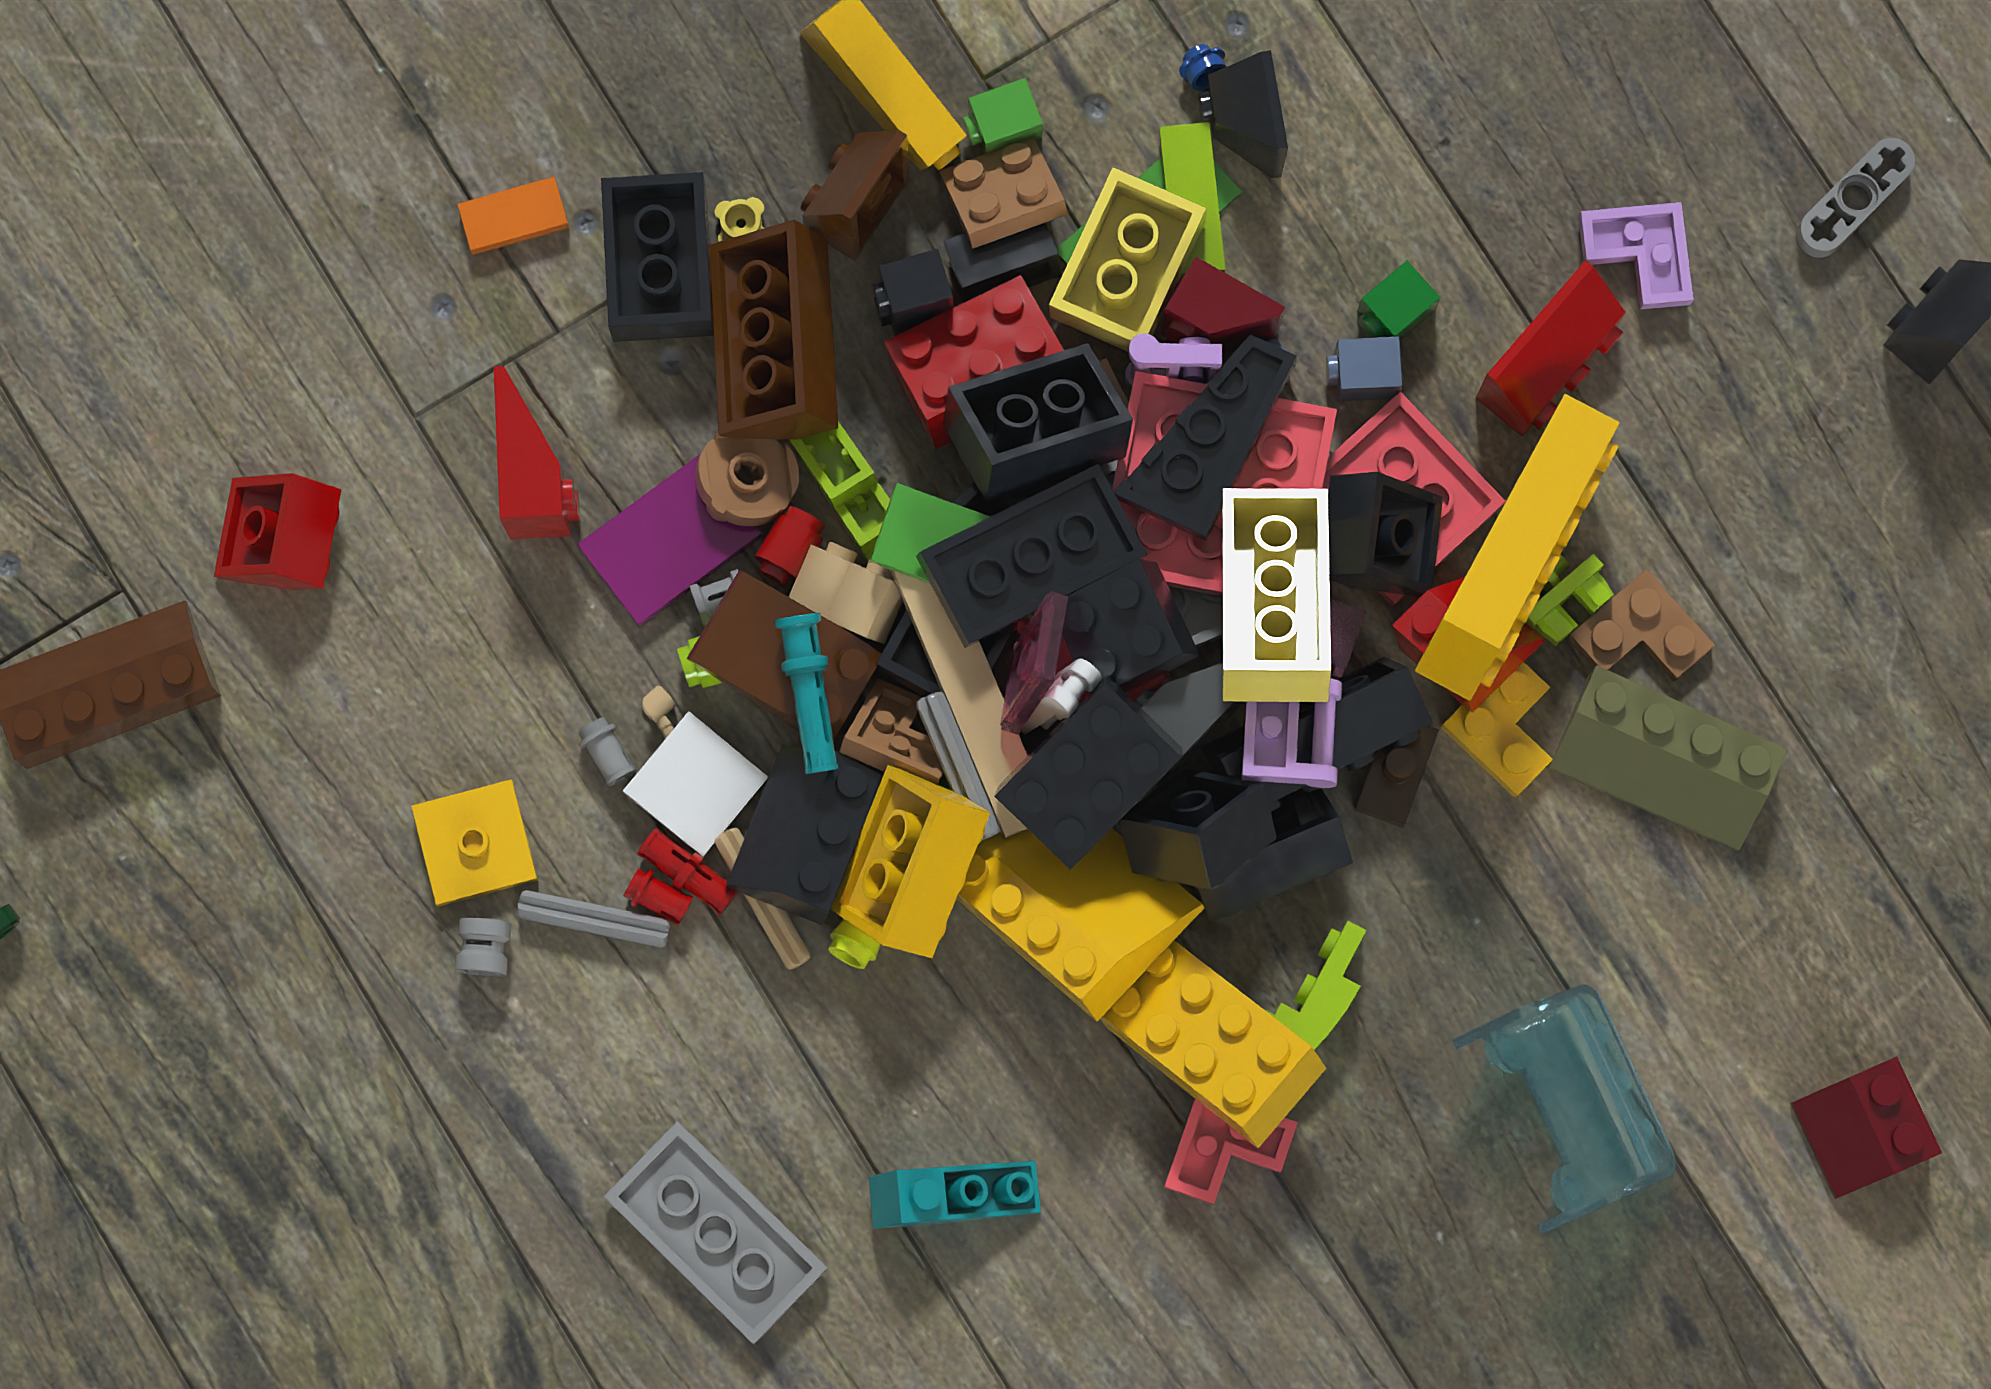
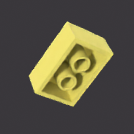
(1127, 260)

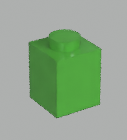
(1002, 117)

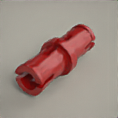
(687, 871)

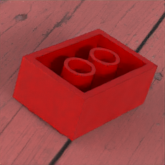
(967, 343)

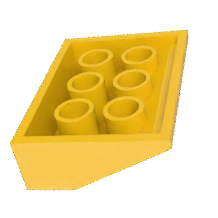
(1080, 926)

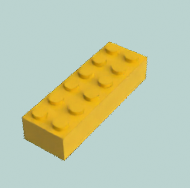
(1521, 549)

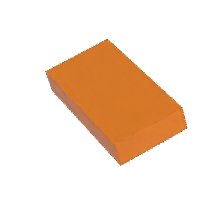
(513, 215)

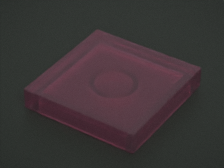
(1033, 662)

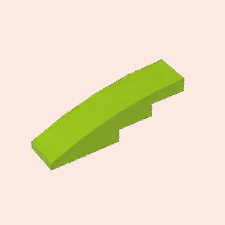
(846, 484)

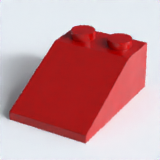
(531, 483)

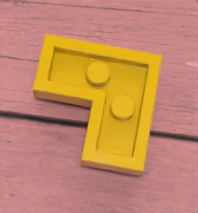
(1494, 737)

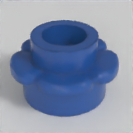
(1199, 63)

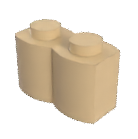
(847, 592)

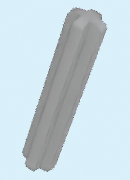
(954, 754)
(593, 918)

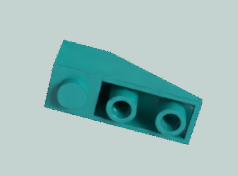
(953, 1194)

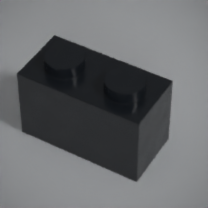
(912, 291)

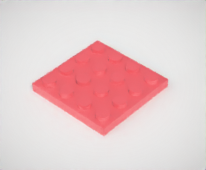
(1287, 455)

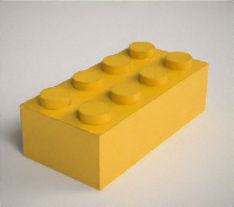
(1215, 1043)

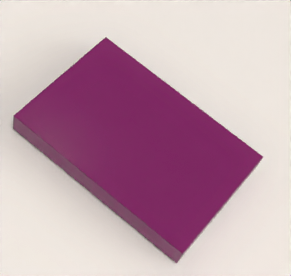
(663, 546)

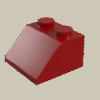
(278, 531)
(1421, 620)

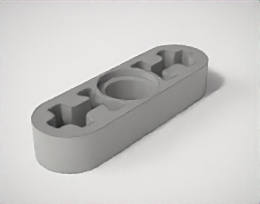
(1869, 163)

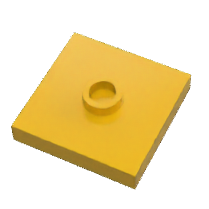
(474, 843)

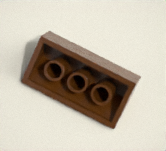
(773, 334)
(104, 685)

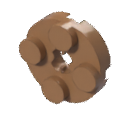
(740, 503)

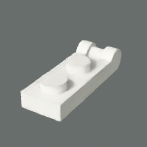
(1064, 694)

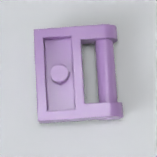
(1189, 360)
(1273, 737)

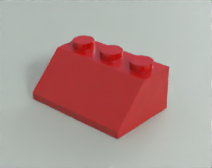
(1553, 352)

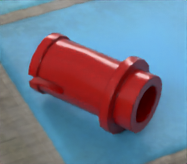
(657, 896)

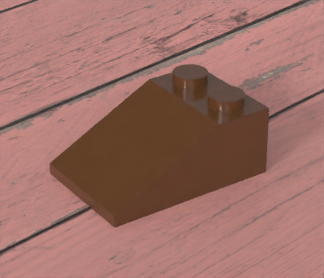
(858, 190)
(748, 651)

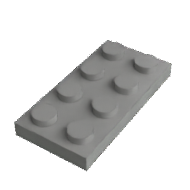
(715, 1232)

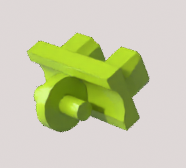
(1583, 584)

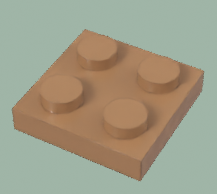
(1003, 192)

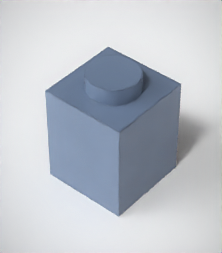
(1365, 368)

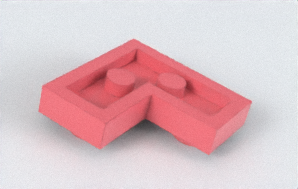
(1207, 1149)

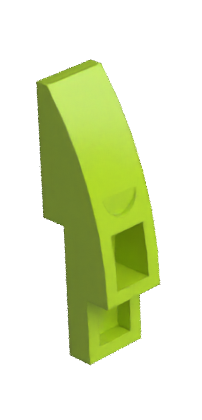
(1328, 995)

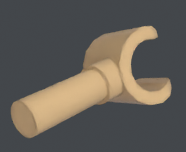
(656, 706)

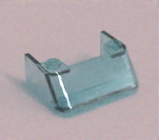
(1585, 1097)

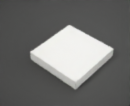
(695, 784)

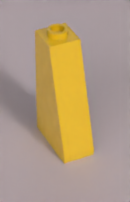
(884, 82)

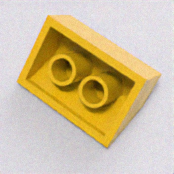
(910, 862)

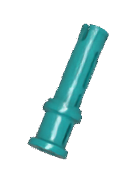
(805, 667)

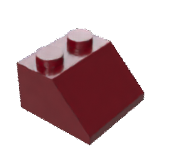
(1219, 309)
(1866, 1128)

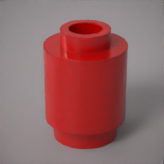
(788, 545)

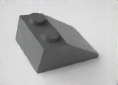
(1189, 710)

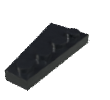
(1210, 441)

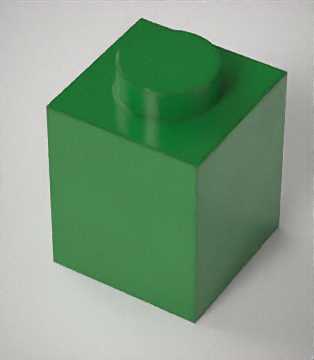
(1397, 304)

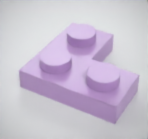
(1652, 239)

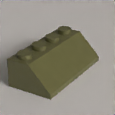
(1667, 758)

